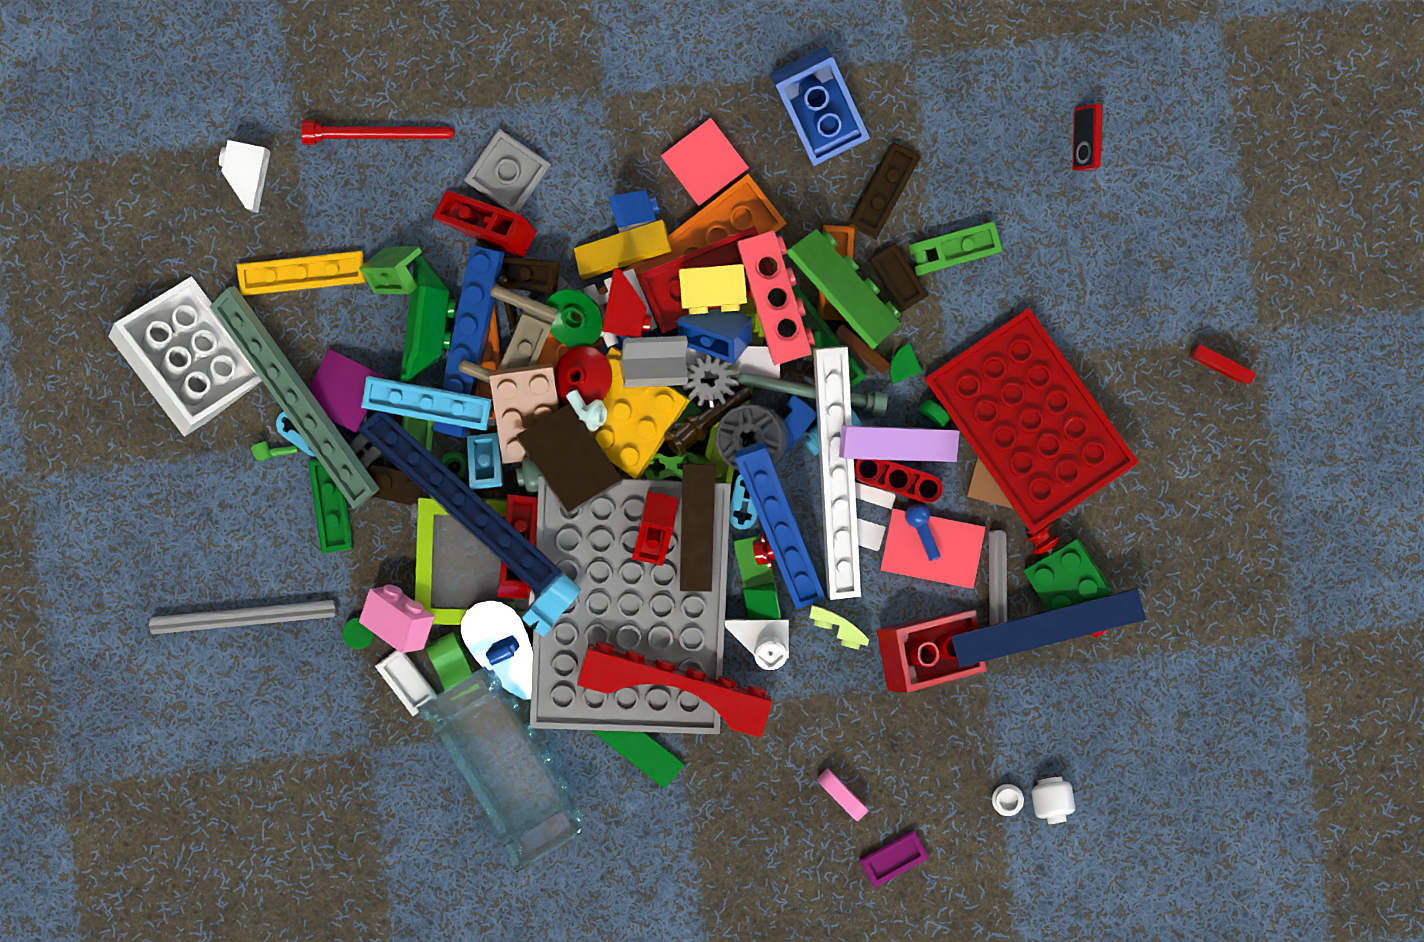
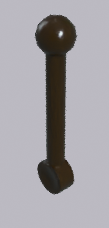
(502, 281)

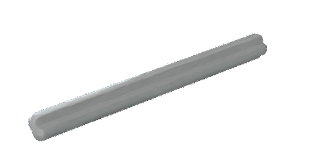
(243, 617)

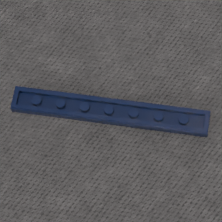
(460, 502)

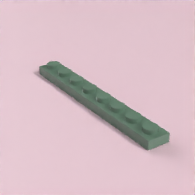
(294, 397)

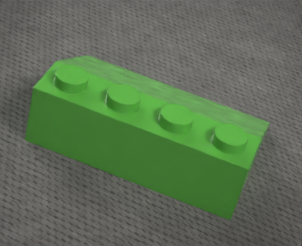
(844, 288)

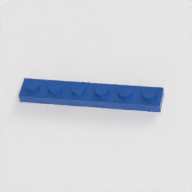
(471, 326)
(779, 525)

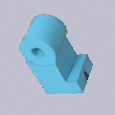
(548, 608)

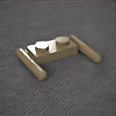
(527, 337)

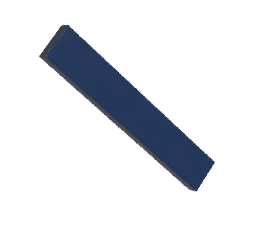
(1048, 627)

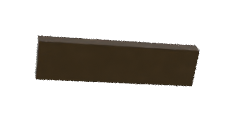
(697, 527)

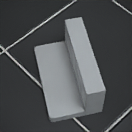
(654, 361)

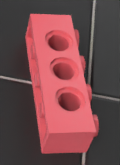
(773, 247)

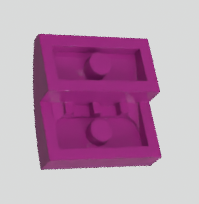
(340, 389)

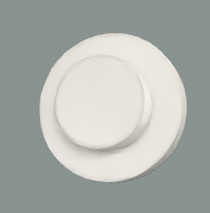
(1007, 800)

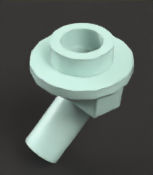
(593, 414)

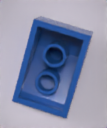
(819, 106)

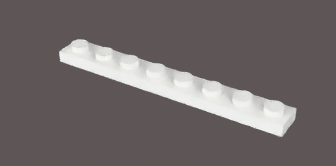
(836, 473)

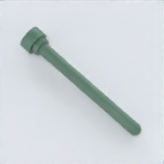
(873, 403)

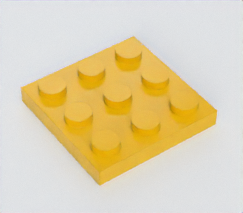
(636, 420)

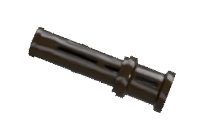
(696, 426)

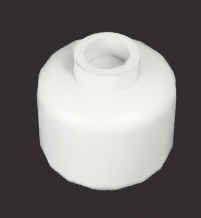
(1053, 799)

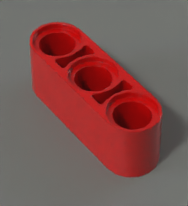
(911, 486)

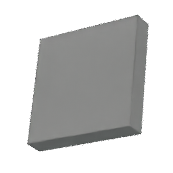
(507, 172)

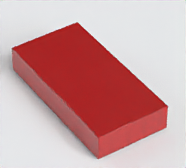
(1222, 365)

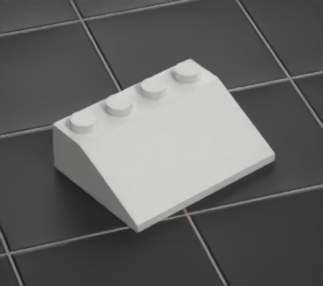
(184, 356)

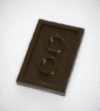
(569, 459)

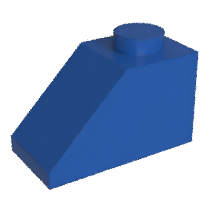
(633, 209)
(717, 333)

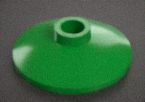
(569, 327)

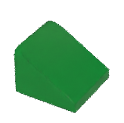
(762, 602)

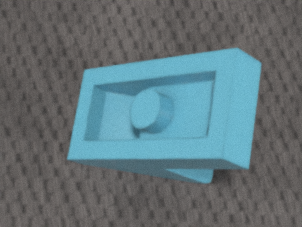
(484, 461)

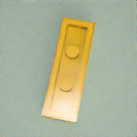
(622, 249)

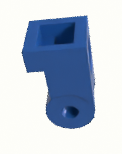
(798, 420)

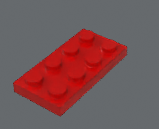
(663, 281)

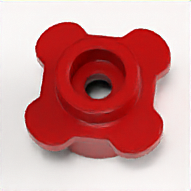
(763, 551)

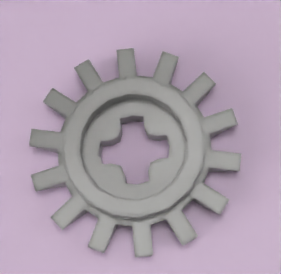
(703, 390)

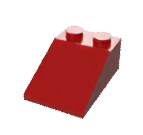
(923, 653)

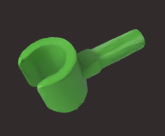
(262, 452)

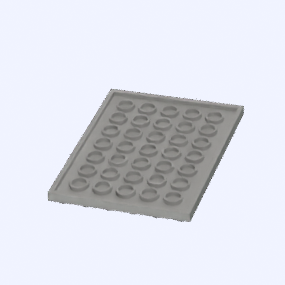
(632, 609)

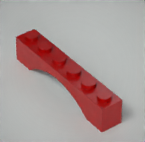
(611, 670)

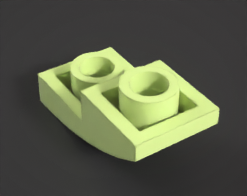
(849, 633)

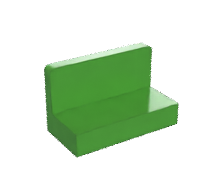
(388, 272)

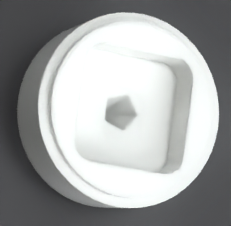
(770, 653)

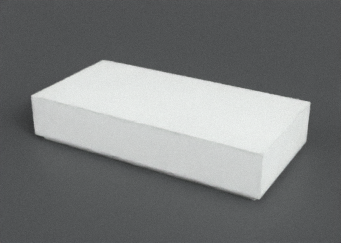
(406, 680)

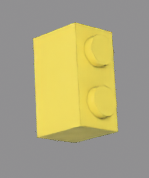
(713, 287)

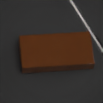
(862, 349)

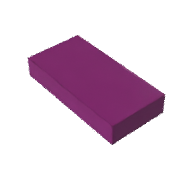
(894, 858)

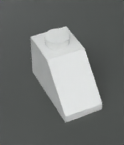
(246, 171)
(752, 630)

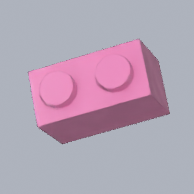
(396, 618)

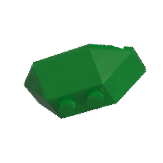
(427, 322)

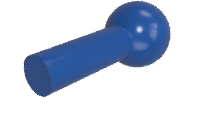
(918, 516)

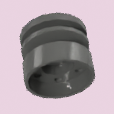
(746, 419)

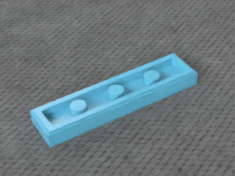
(426, 403)

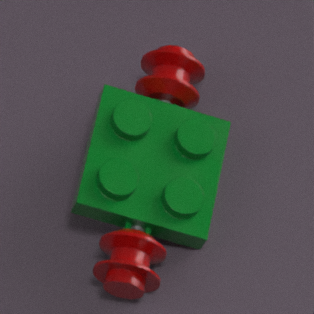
(1064, 574)

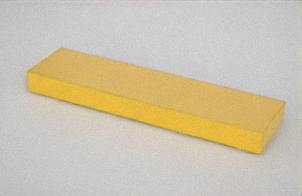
(300, 273)

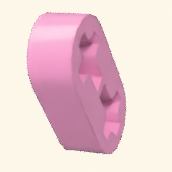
(842, 794)

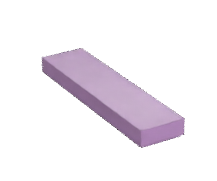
(898, 443)

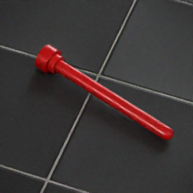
(315, 132)

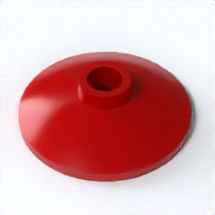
(594, 370)

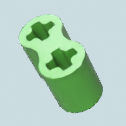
(672, 465)
(449, 659)

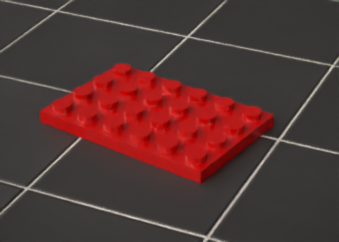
(1031, 421)

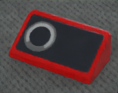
(1087, 138)

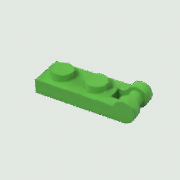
(956, 248)

